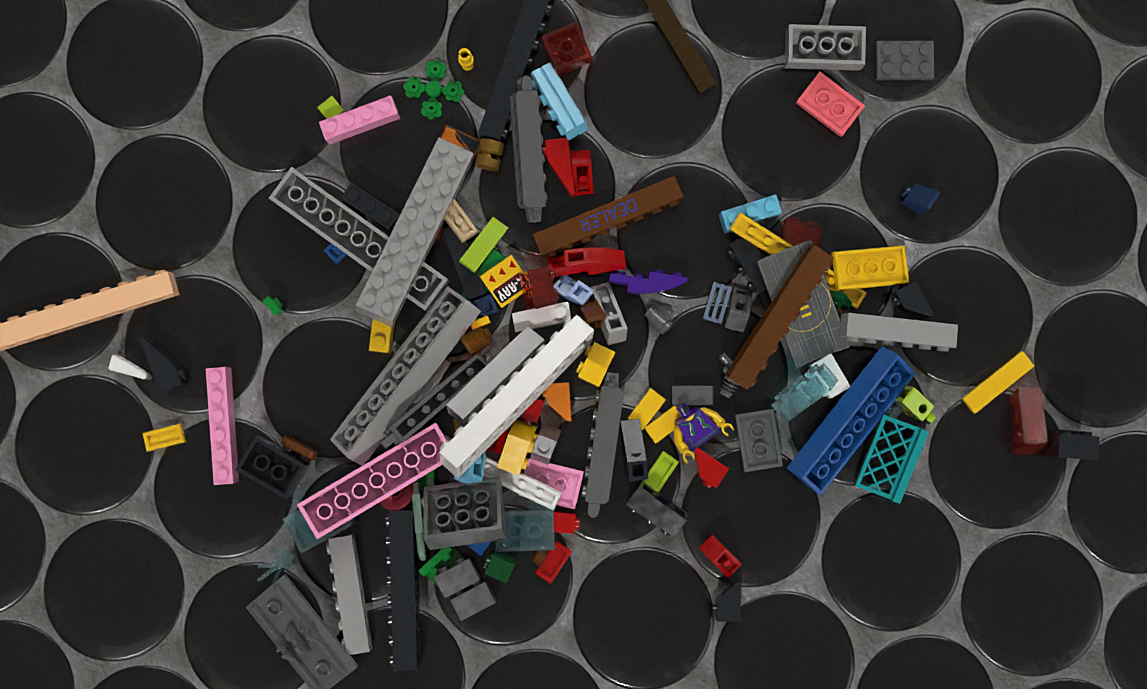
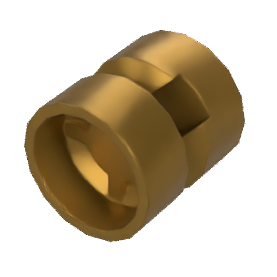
(489, 154)

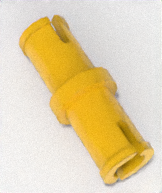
(465, 59)

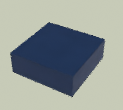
(486, 305)

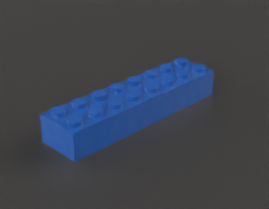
(851, 420)

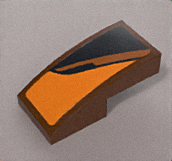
(460, 139)

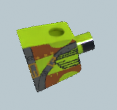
(915, 405)

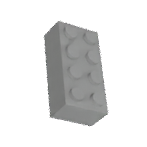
(825, 47)

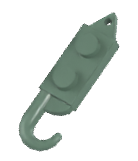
(418, 510)

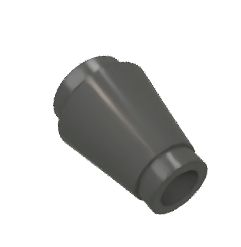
(658, 320)

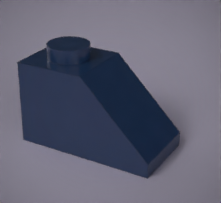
(919, 198)

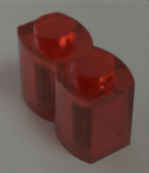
(797, 232)

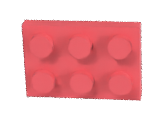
(830, 104)

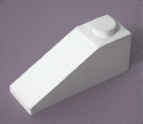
(541, 317)

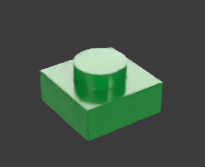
(274, 305)

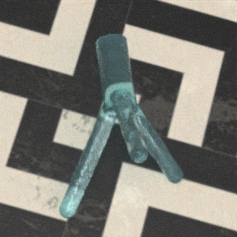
(277, 566)

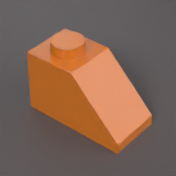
(559, 399)

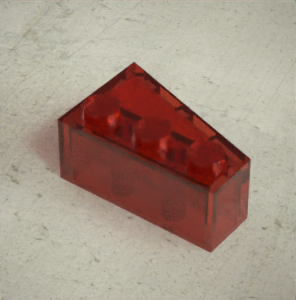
(1028, 421)

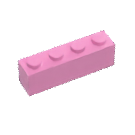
(359, 120)

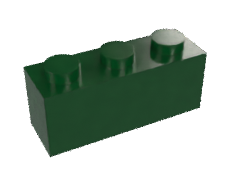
(499, 565)

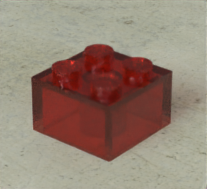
(566, 48)
(538, 287)

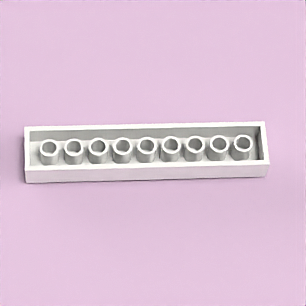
(515, 396)

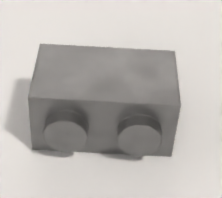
(457, 577)
(473, 599)

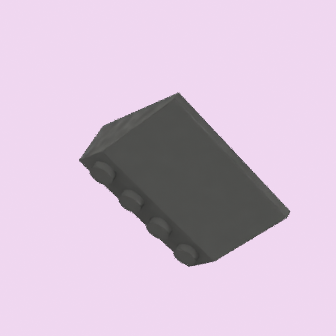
(464, 513)

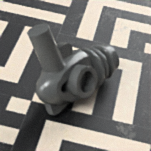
(726, 391)

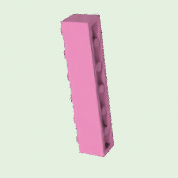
(222, 425)

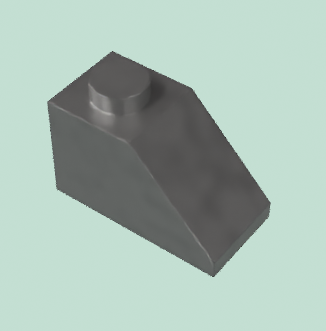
(738, 309)
(545, 443)

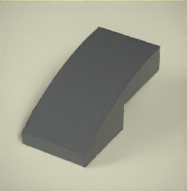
(692, 395)

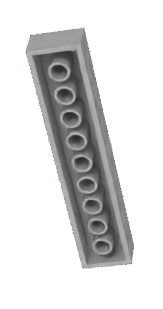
(348, 231)
(414, 233)
(405, 376)

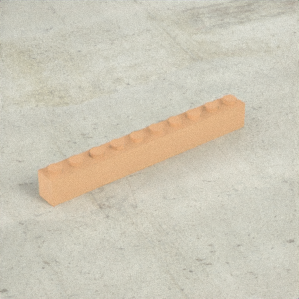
(87, 309)

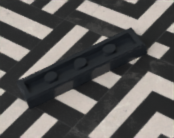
(470, 281)

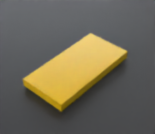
(870, 268)

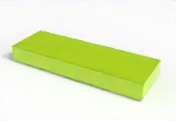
(483, 244)

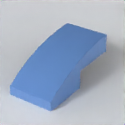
(573, 291)

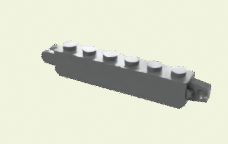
(527, 149)
(435, 399)
(604, 444)

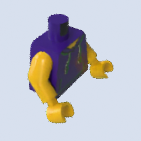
(696, 428)

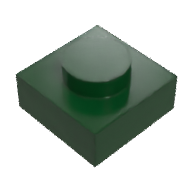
(840, 299)

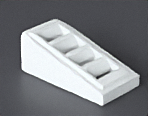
(124, 366)

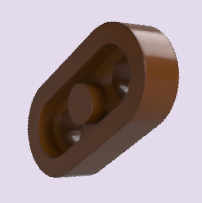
(305, 452)

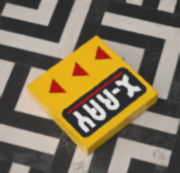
(503, 281)

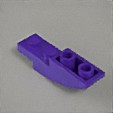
(656, 281)

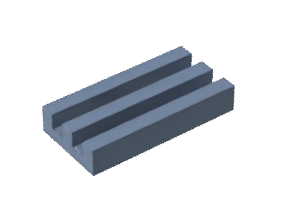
(721, 287)

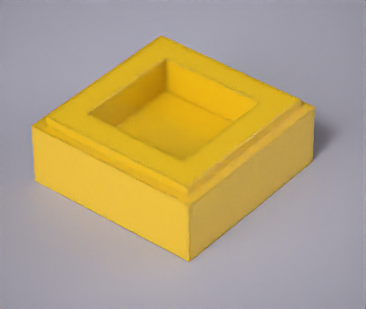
(480, 322)

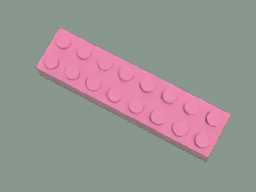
(373, 482)

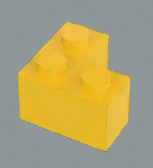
(595, 364)
(518, 443)

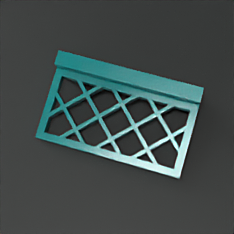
(906, 466)

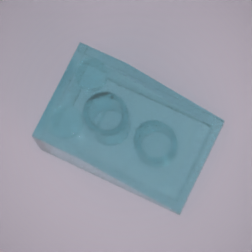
(528, 531)

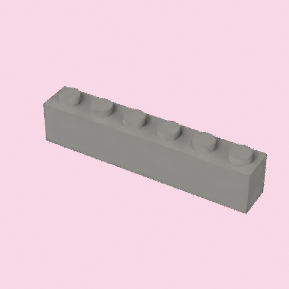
(898, 330)
(494, 375)
(350, 594)

